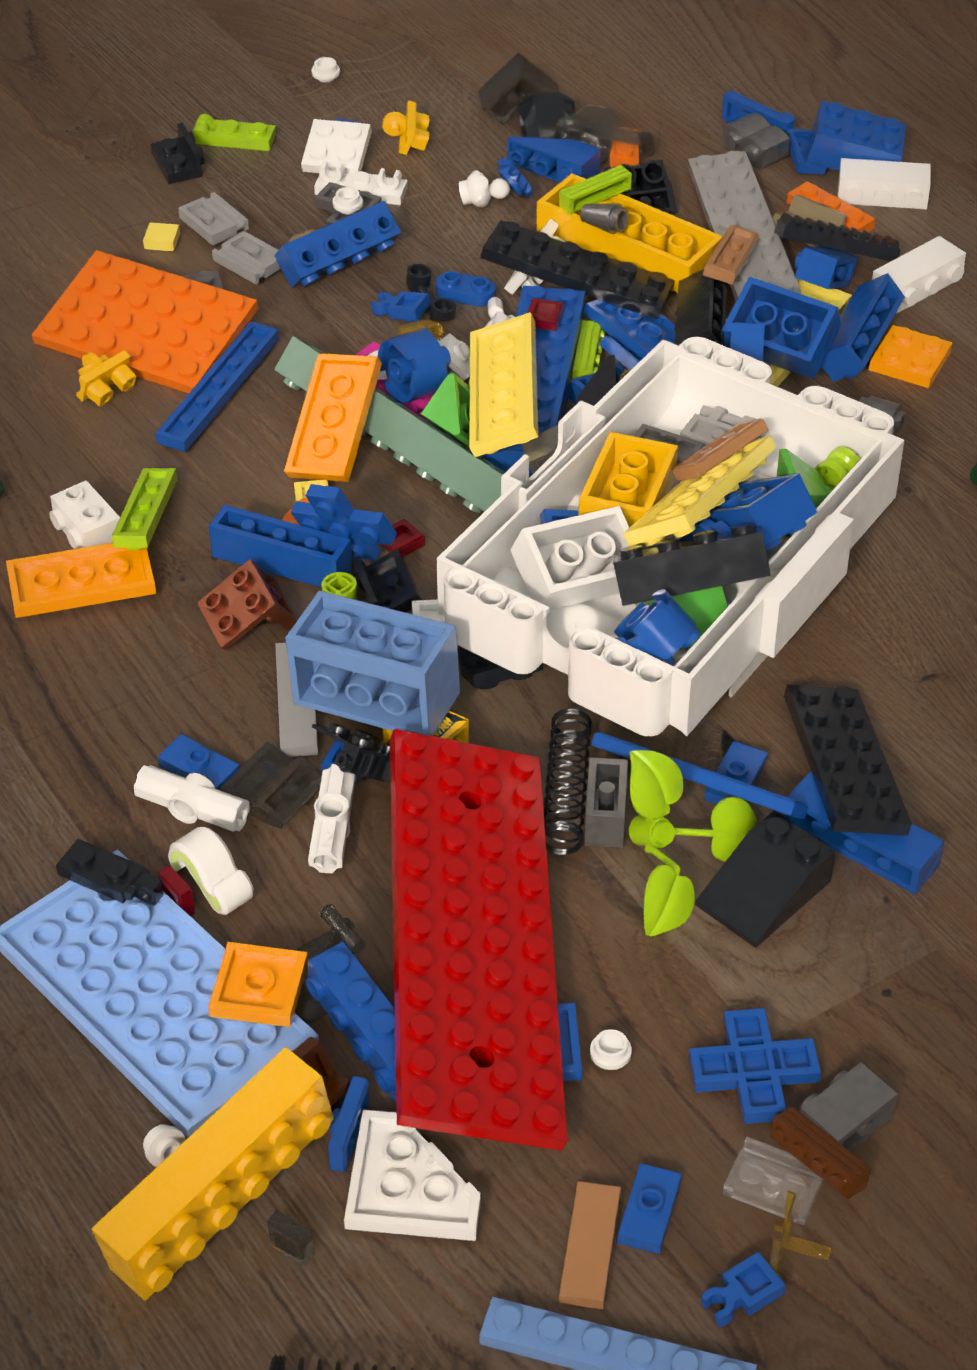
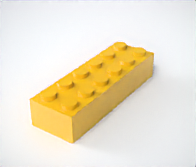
(650, 240)
(214, 1174)

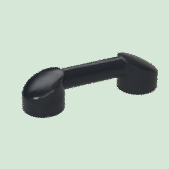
(418, 280)

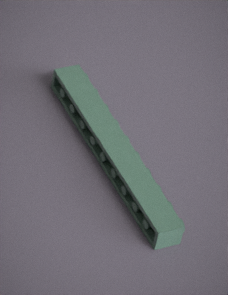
(409, 435)

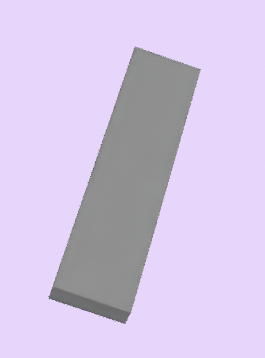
(295, 721)

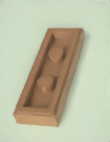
(731, 254)
(719, 449)
(590, 1245)

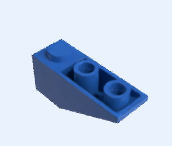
(554, 157)

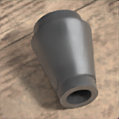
(607, 217)

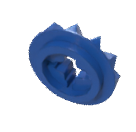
(514, 178)

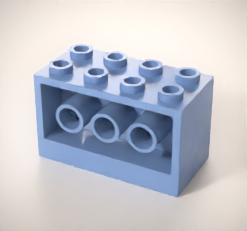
(373, 664)

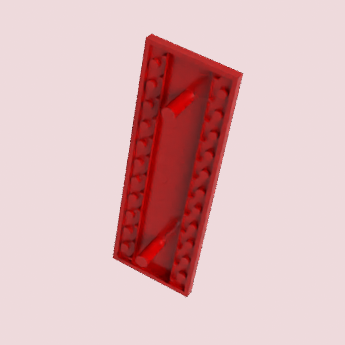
(473, 945)

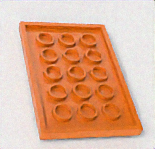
(159, 318)

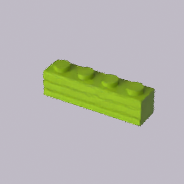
(595, 189)
(588, 349)

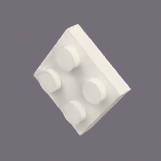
(336, 144)

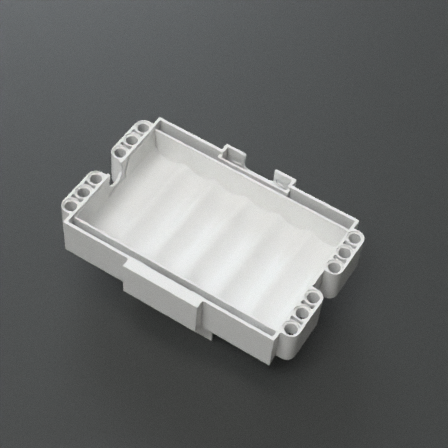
(500, 621)

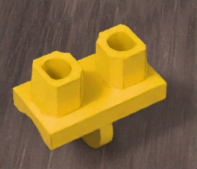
(409, 128)
(101, 373)

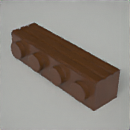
(820, 1152)

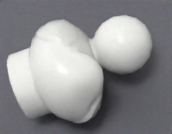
(479, 192)

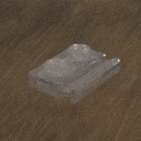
(764, 1177)

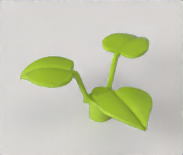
(653, 786)

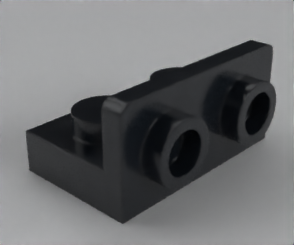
(179, 156)

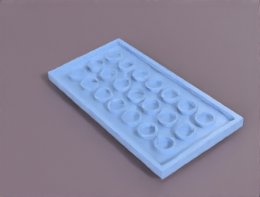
(141, 994)

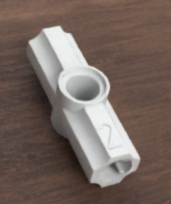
(191, 798)
(331, 820)

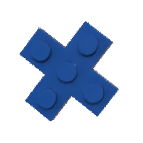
(334, 514)
(754, 1065)

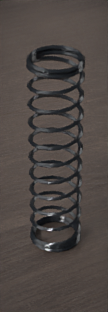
(570, 739)

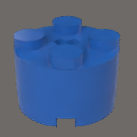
(413, 365)
(658, 628)

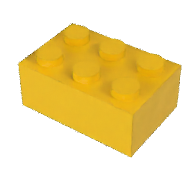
(629, 475)

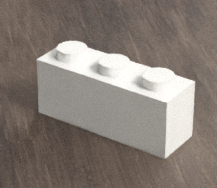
(884, 183)
(925, 270)

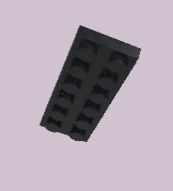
(578, 269)
(846, 760)

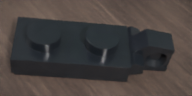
(109, 874)

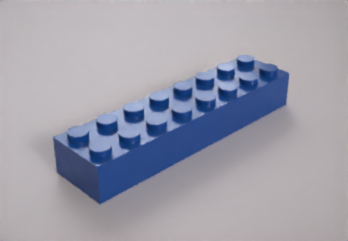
(553, 362)

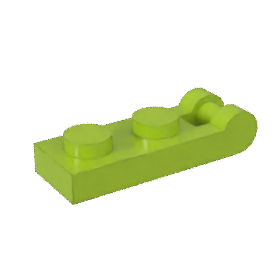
(233, 133)

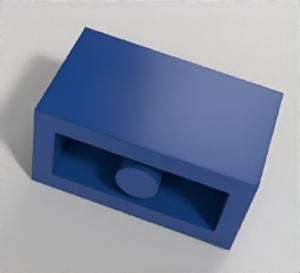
(825, 267)

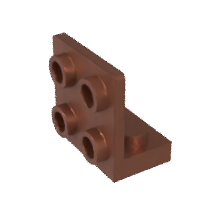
(243, 603)

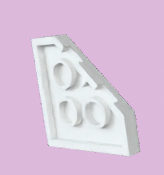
(407, 1185)

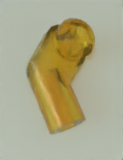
(434, 327)

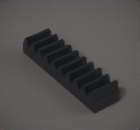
(837, 237)

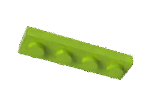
(144, 508)

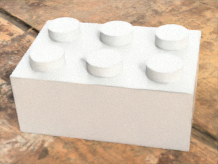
(571, 557)

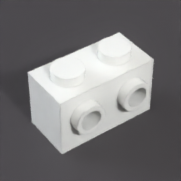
(83, 516)

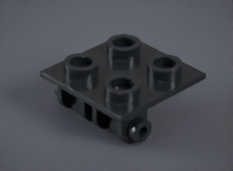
(360, 752)

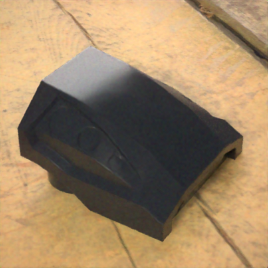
(541, 112)
(651, 185)

